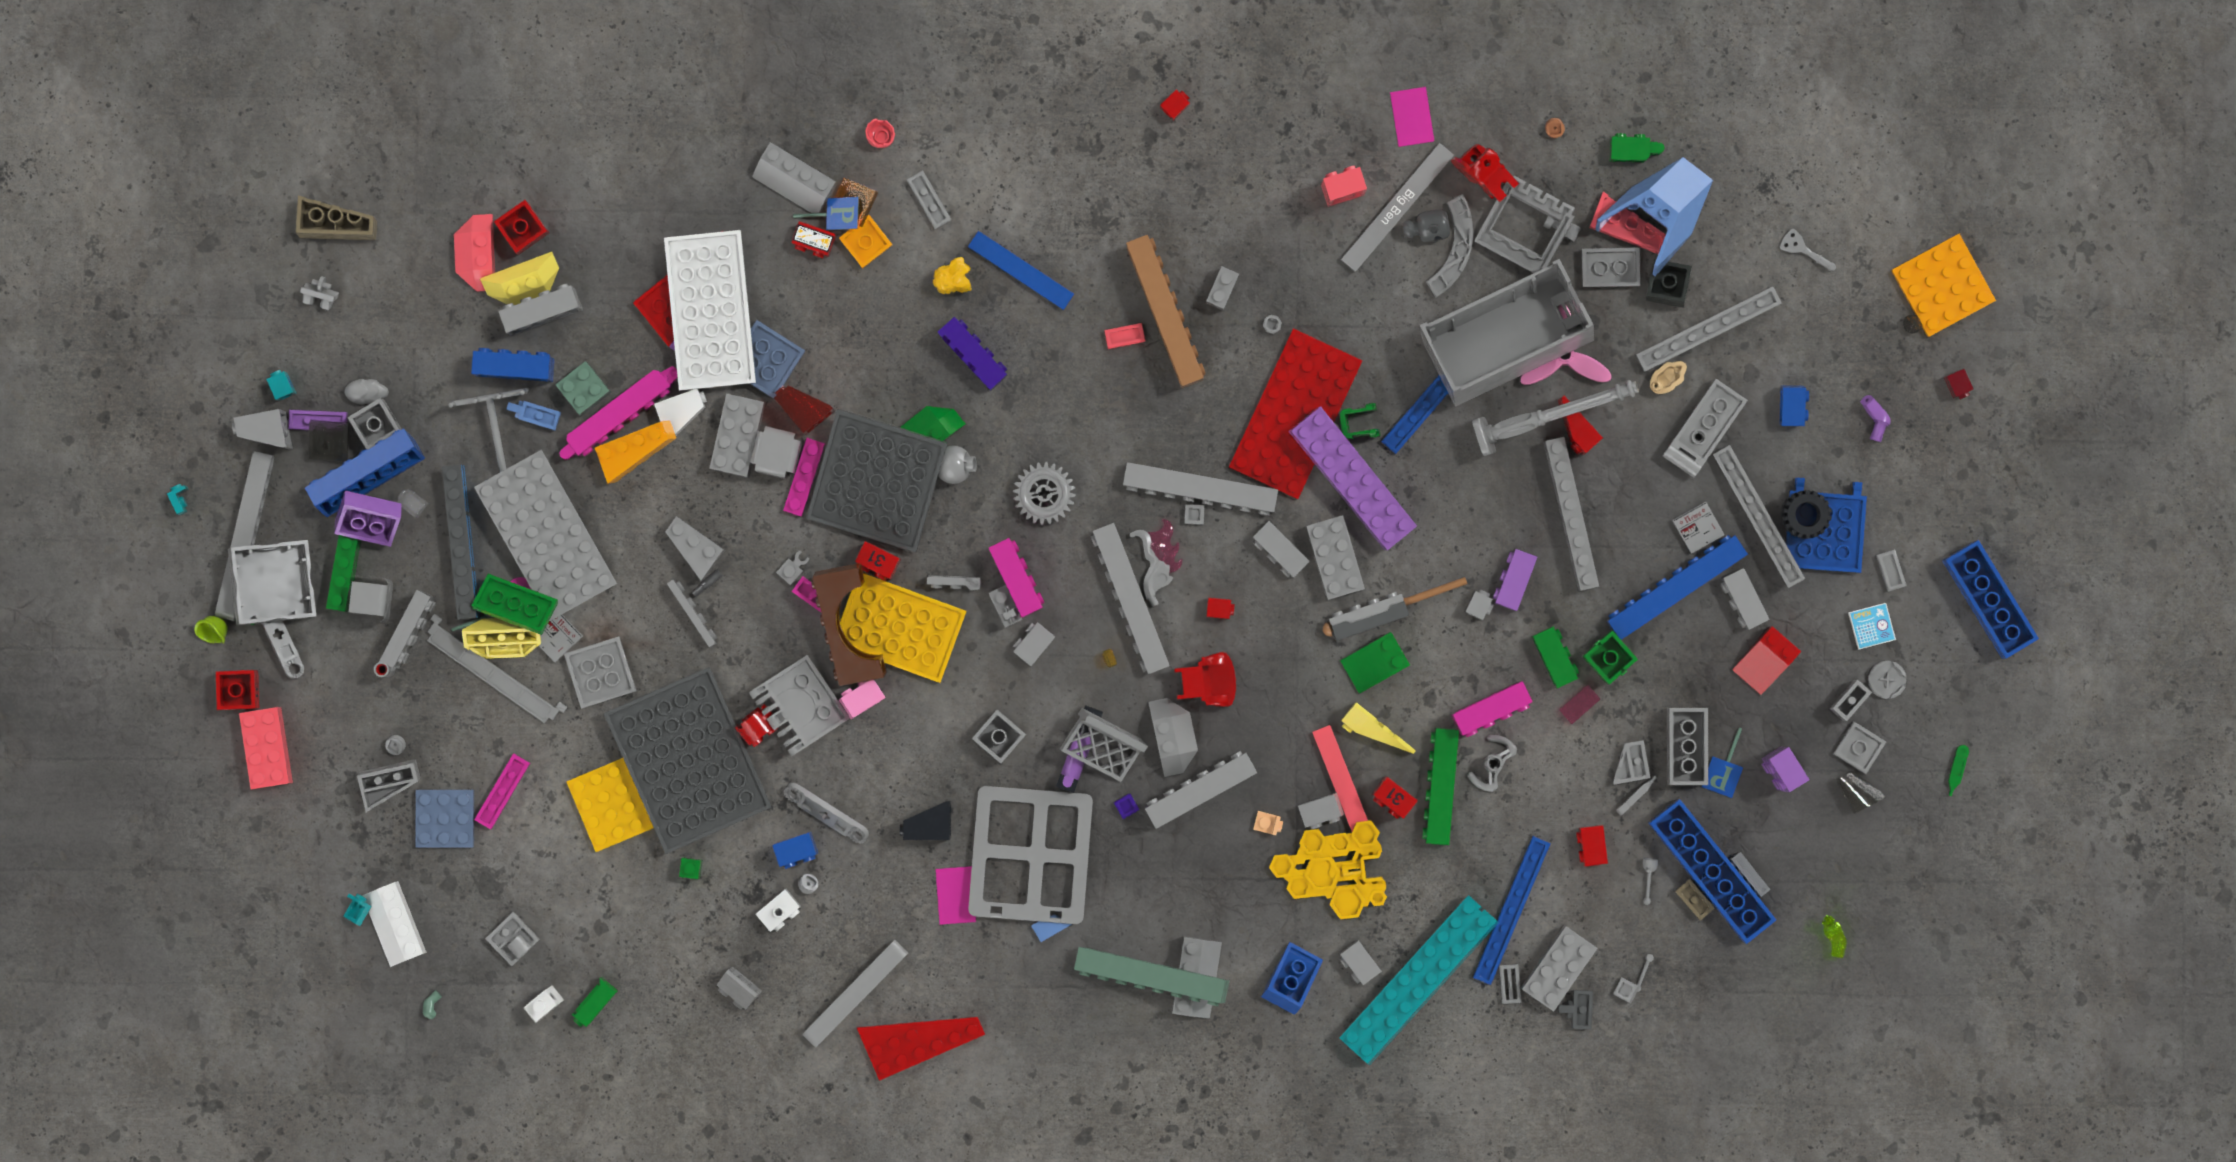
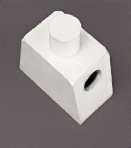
(543, 1004)

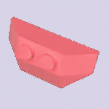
(475, 250)

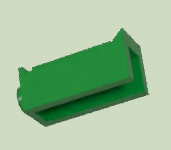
(594, 1003)

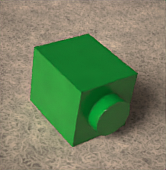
(690, 868)

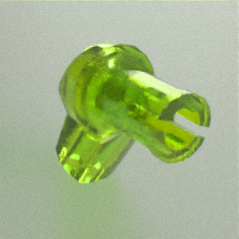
(1835, 935)

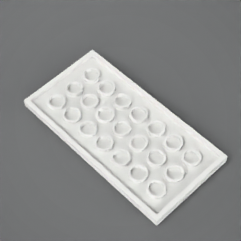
(710, 310)

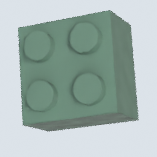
(583, 388)

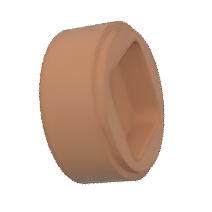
(1554, 128)

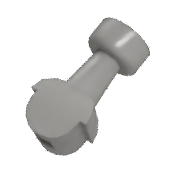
(1572, 232)

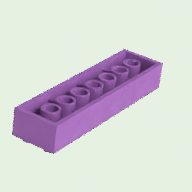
(1352, 478)

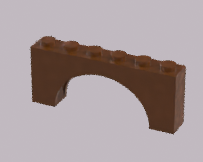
(849, 662)

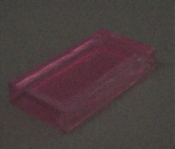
(1579, 704)

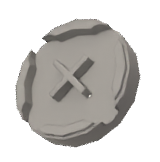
(1887, 679)

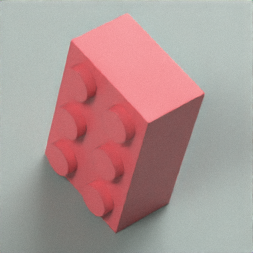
(1343, 186)

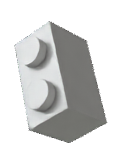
(1222, 288)
(1033, 644)
(1850, 700)
(1321, 810)
(1360, 963)

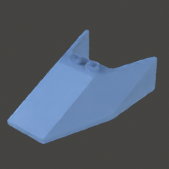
(1673, 199)

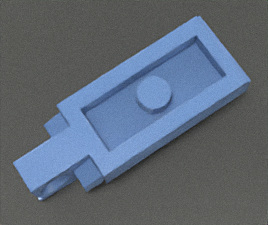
(535, 414)

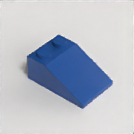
(1292, 978)

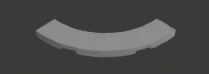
(1460, 249)

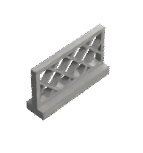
(1114, 733)

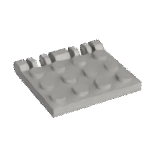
(801, 703)

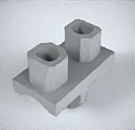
(320, 290)

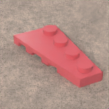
(1628, 227)

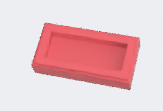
(1125, 336)

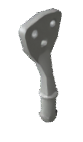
(1801, 248)

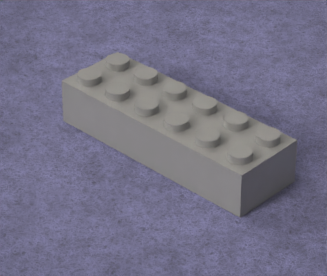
(1200, 790)

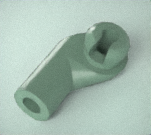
(428, 1005)

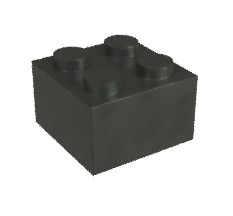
(1669, 284)

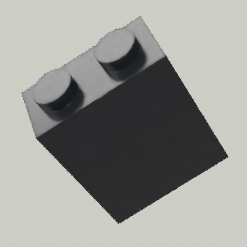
(929, 824)

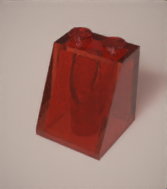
(802, 408)

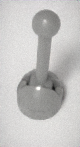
(1650, 866)

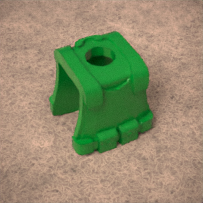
(1374, 433)

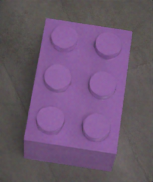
(367, 518)
(1784, 769)

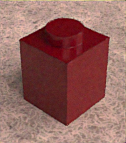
(1959, 384)

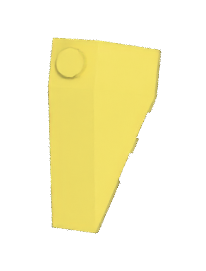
(1365, 724)

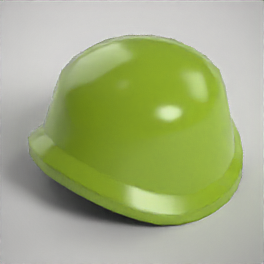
(211, 629)

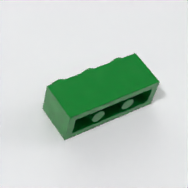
(1555, 657)

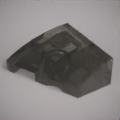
(1858, 791)

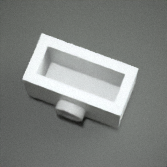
(778, 910)

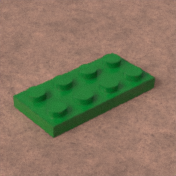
(514, 604)

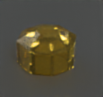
(1109, 658)

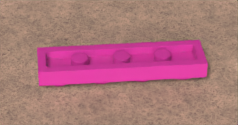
(804, 477)
(502, 791)

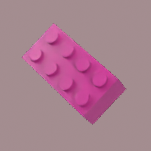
(1016, 578)
(1491, 708)

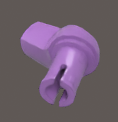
(1879, 416)

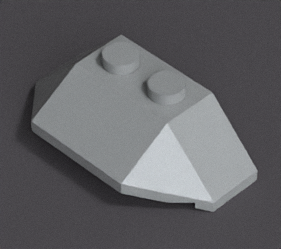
(1173, 735)

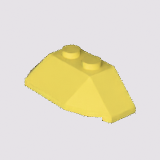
(522, 280)
(499, 639)

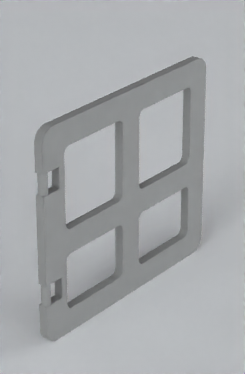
(1036, 854)

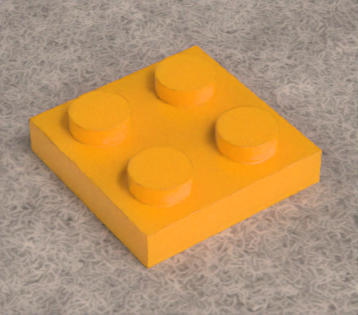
(866, 242)

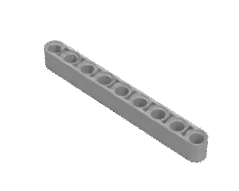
(246, 524)

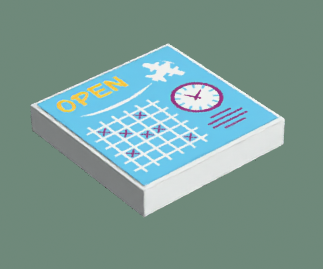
(1871, 626)

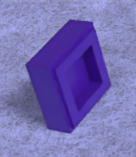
(1126, 806)

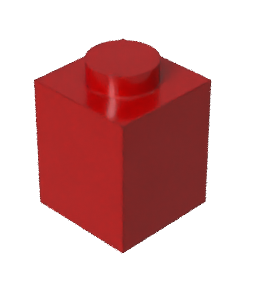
(1175, 104)
(1220, 608)

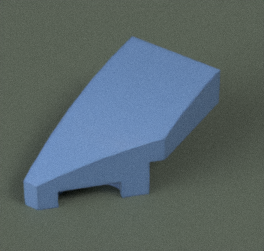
(1047, 929)

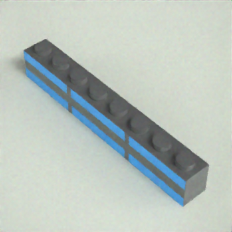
(460, 540)

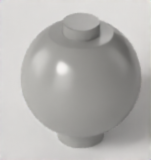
(956, 465)

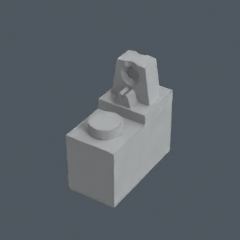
(1005, 606)

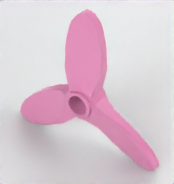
(1578, 362)

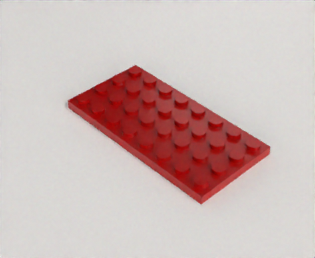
(1303, 379)

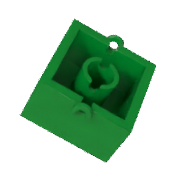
(1609, 657)

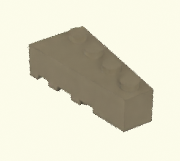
(332, 222)

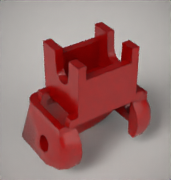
(1487, 177)
(1211, 680)

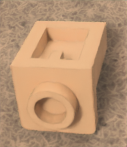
(1268, 823)

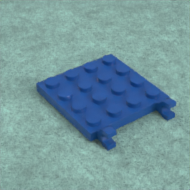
(1841, 543)

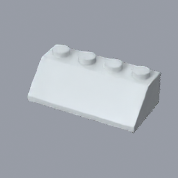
(394, 924)

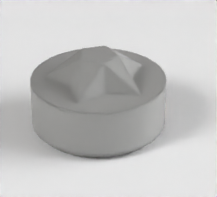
(395, 745)
(808, 883)

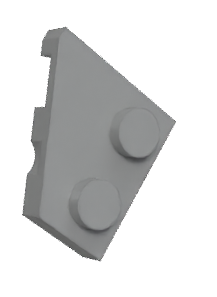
(1632, 763)

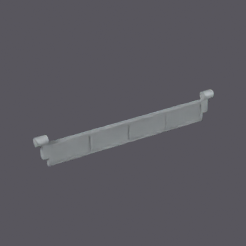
(492, 674)

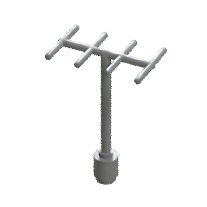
(493, 418)

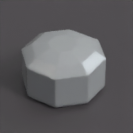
(1272, 324)

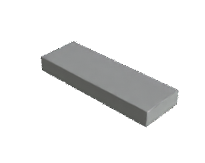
(929, 200)

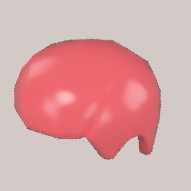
(880, 133)

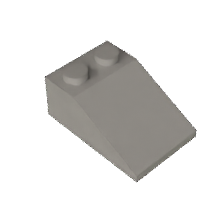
(738, 988)

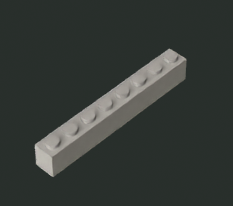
(1200, 487)
(1571, 514)
(1131, 599)

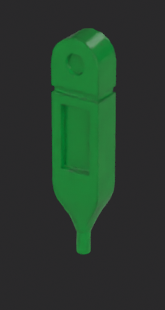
(1958, 767)

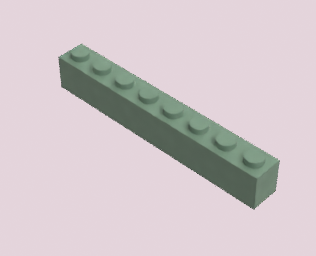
(1152, 975)

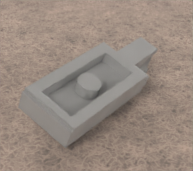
(955, 582)

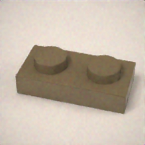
(1694, 899)

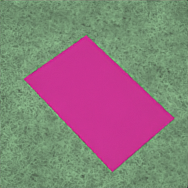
(1412, 116)
(953, 895)

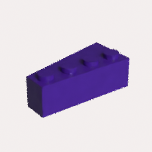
(972, 353)

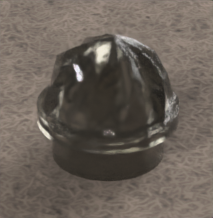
(1912, 324)

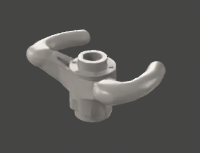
(1510, 752)

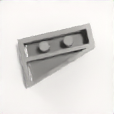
(695, 547)
(386, 781)

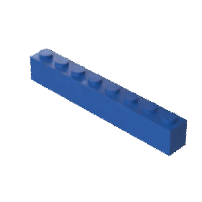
(1677, 587)

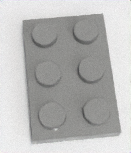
(1610, 267)

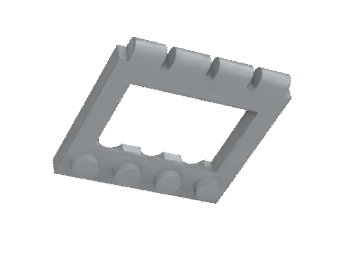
(1514, 251)

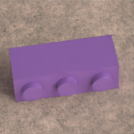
(1514, 579)

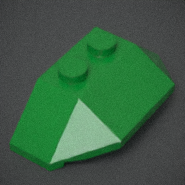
(935, 422)

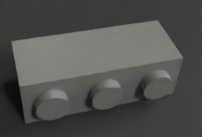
(1280, 550)
(1744, 599)

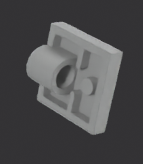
(512, 939)

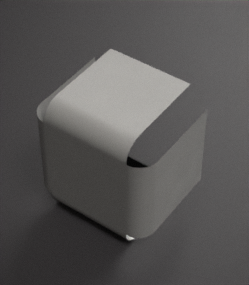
(775, 452)
(371, 599)

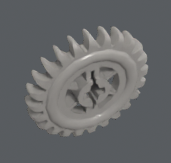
(1025, 496)

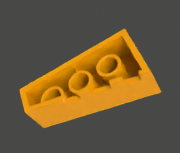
(631, 450)

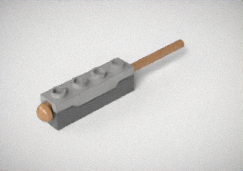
(1379, 612)

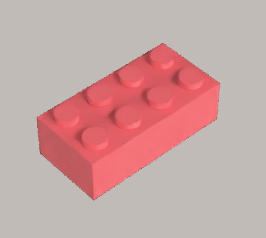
(265, 748)

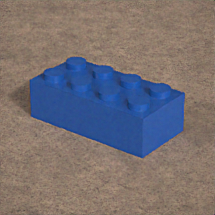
(513, 366)

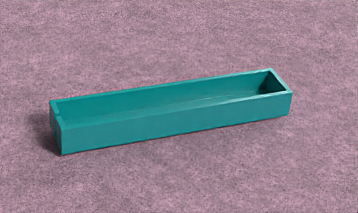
(1419, 980)

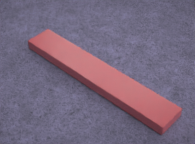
(1339, 776)

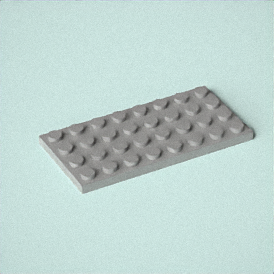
(545, 533)

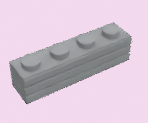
(1751, 876)

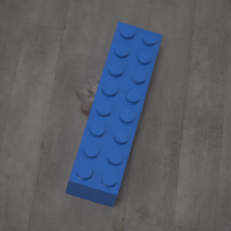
(1712, 871)

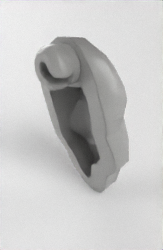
(365, 391)

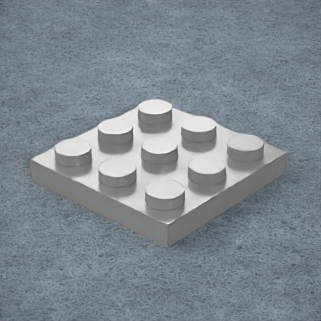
(600, 672)

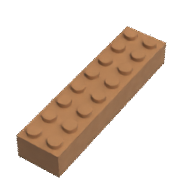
(1164, 311)

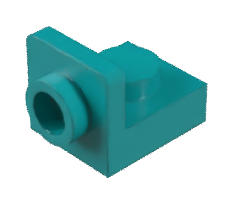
(178, 502)

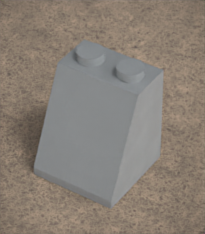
(265, 428)

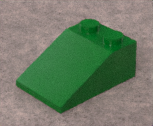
(1375, 662)

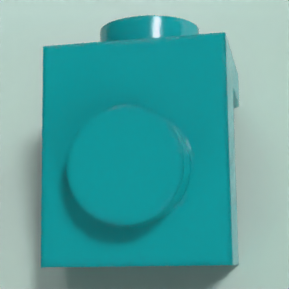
(357, 909)

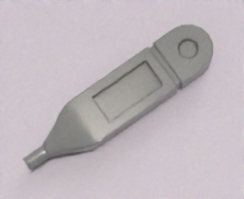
(1634, 797)

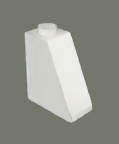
(681, 409)

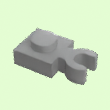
(791, 569)

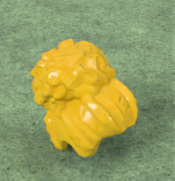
(952, 277)

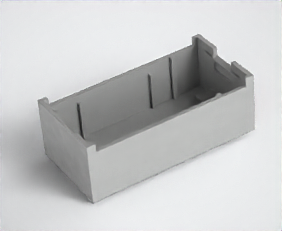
(1507, 333)

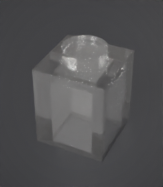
(412, 502)

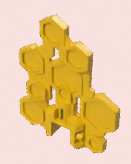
(1324, 873)

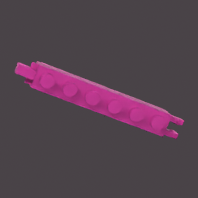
(619, 411)

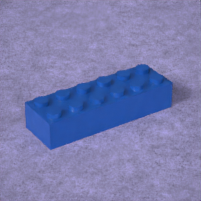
(365, 471)
(1990, 599)

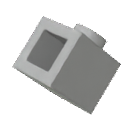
(1479, 605)

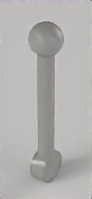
(1649, 958)

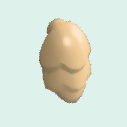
(1668, 377)

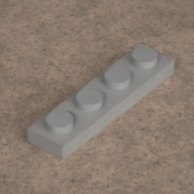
(697, 619)

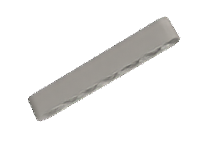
(855, 993)

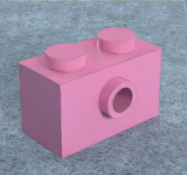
(861, 698)

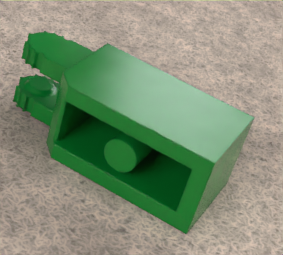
(1633, 149)

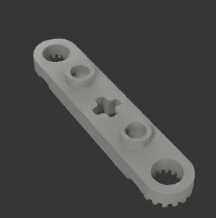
(283, 648)
(817, 808)

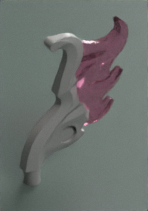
(1161, 558)

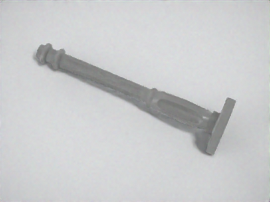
(1520, 424)

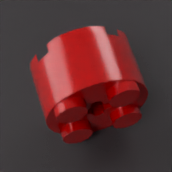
(755, 726)

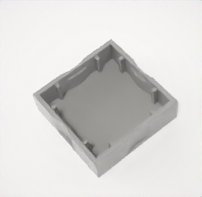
(271, 582)

